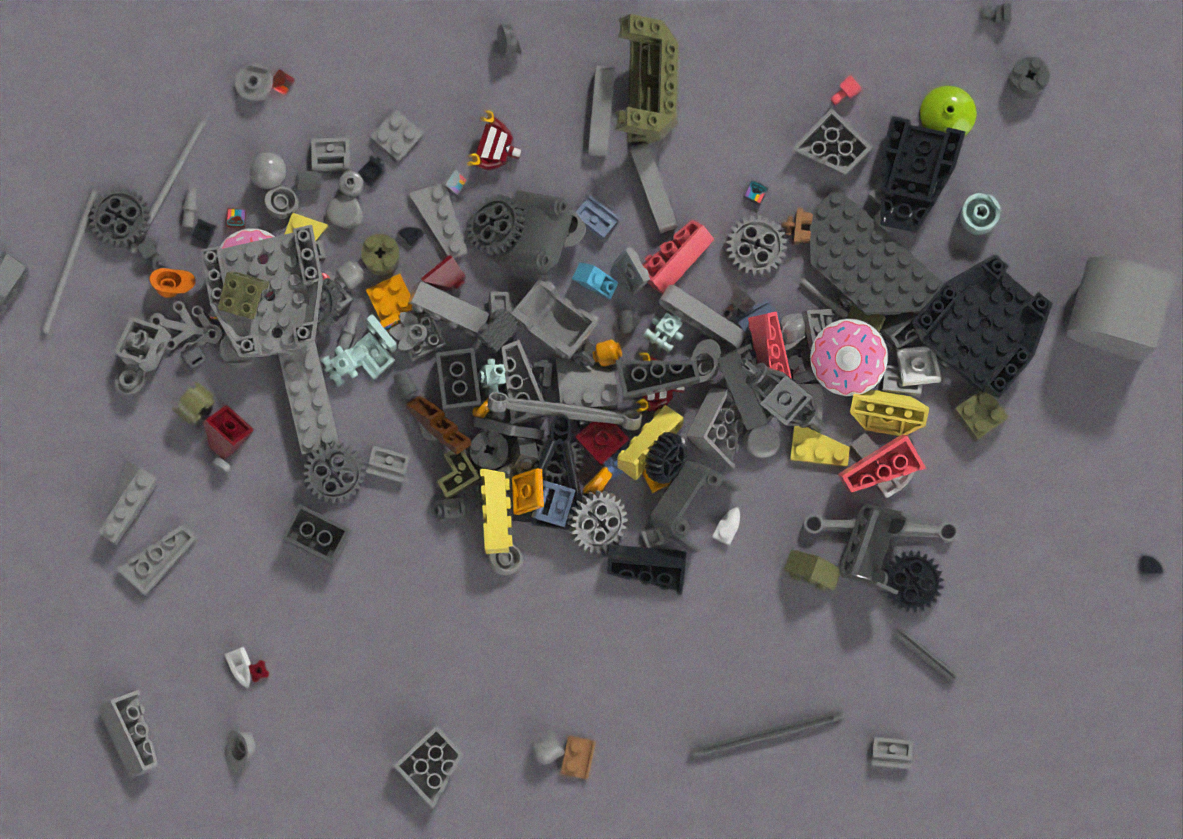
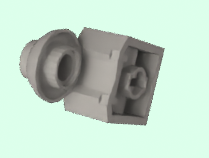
(141, 351)

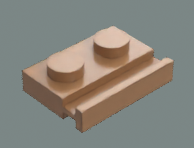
(578, 757)

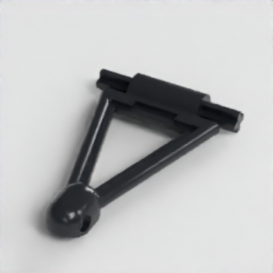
(559, 435)

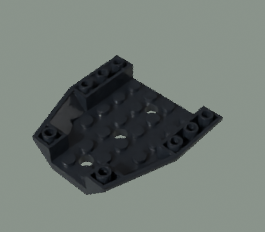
(992, 354)

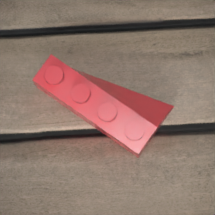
(677, 255)
(769, 342)
(884, 464)

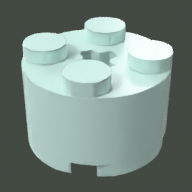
(980, 203)

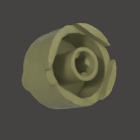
(371, 249)
(193, 403)

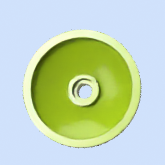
(935, 114)

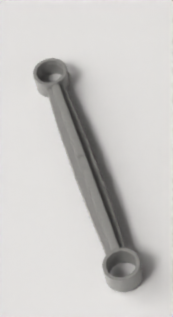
(628, 419)
(911, 530)

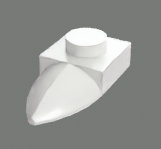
(892, 486)
(727, 526)
(239, 665)

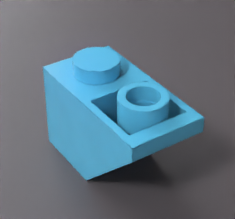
(595, 280)

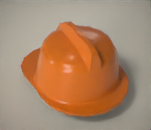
(172, 282)

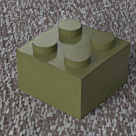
(980, 415)

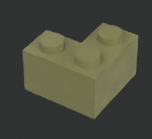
(462, 476)
(812, 570)

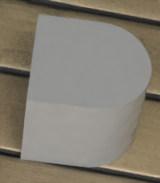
(1120, 307)

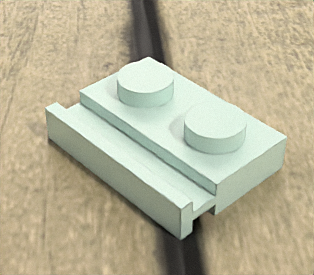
(384, 338)
(377, 359)

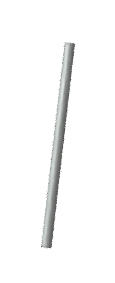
(170, 180)
(69, 262)

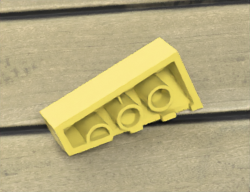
(633, 458)
(495, 511)

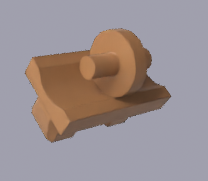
(801, 218)

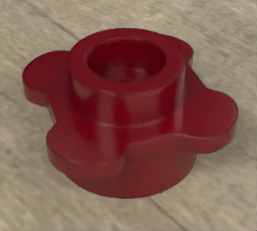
(264, 673)

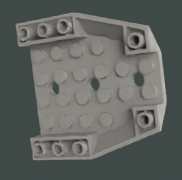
(293, 276)

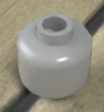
(352, 189)
(349, 275)

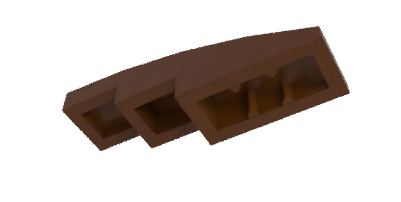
(437, 424)

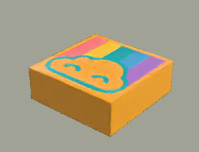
(390, 322)

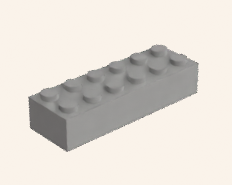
(308, 398)

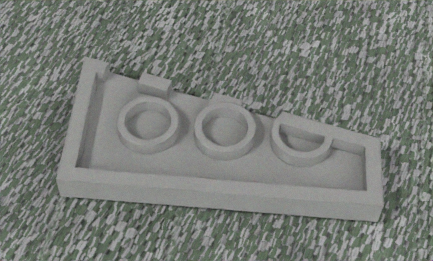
(439, 215)
(157, 559)

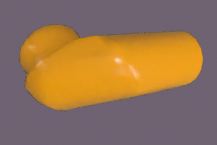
(481, 411)

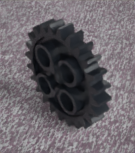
(927, 572)

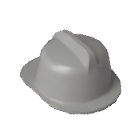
(576, 230)
(792, 330)
(706, 358)
(239, 749)

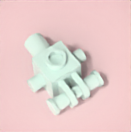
(665, 331)
(344, 363)
(491, 376)

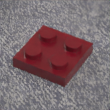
(602, 440)

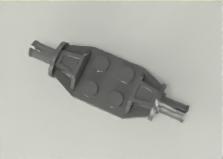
(782, 396)

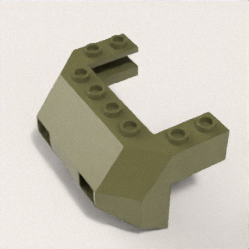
(652, 80)

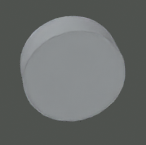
(221, 465)

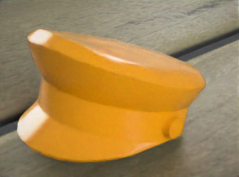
(598, 482)

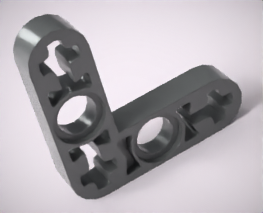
(509, 429)

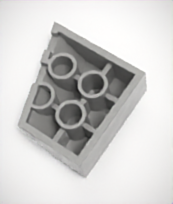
(834, 144)
(586, 385)
(717, 427)
(429, 764)

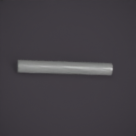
(822, 297)

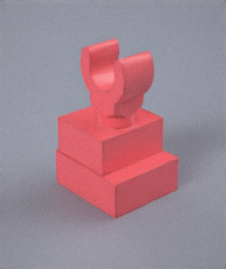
(848, 88)

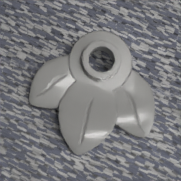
(406, 331)

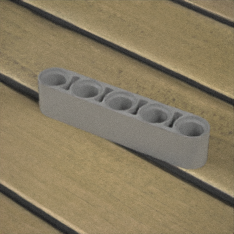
(601, 111)
(653, 188)
(702, 318)

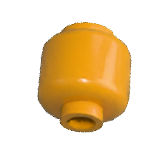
(607, 352)

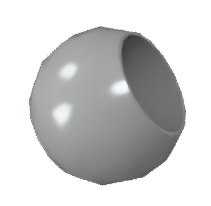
(268, 170)

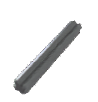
(925, 654)

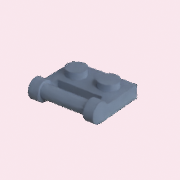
(560, 504)

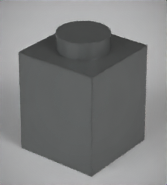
(524, 453)

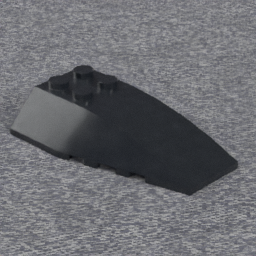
(915, 171)

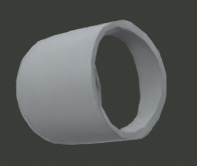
(548, 750)

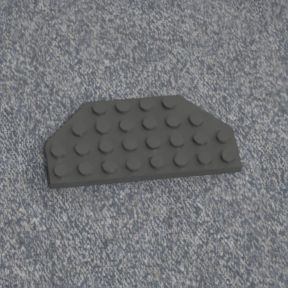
(867, 260)

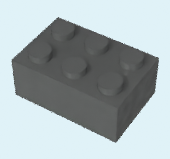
(458, 380)
(316, 534)

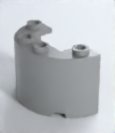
(554, 319)

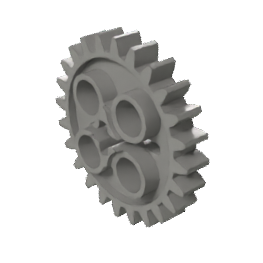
(762, 230)
(609, 508)

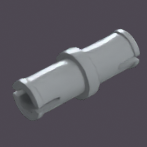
(189, 208)
(349, 330)

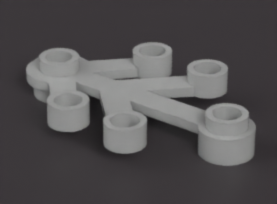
(189, 326)

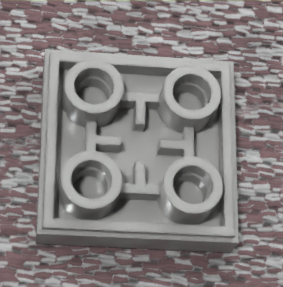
(433, 341)

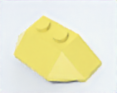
(888, 412)

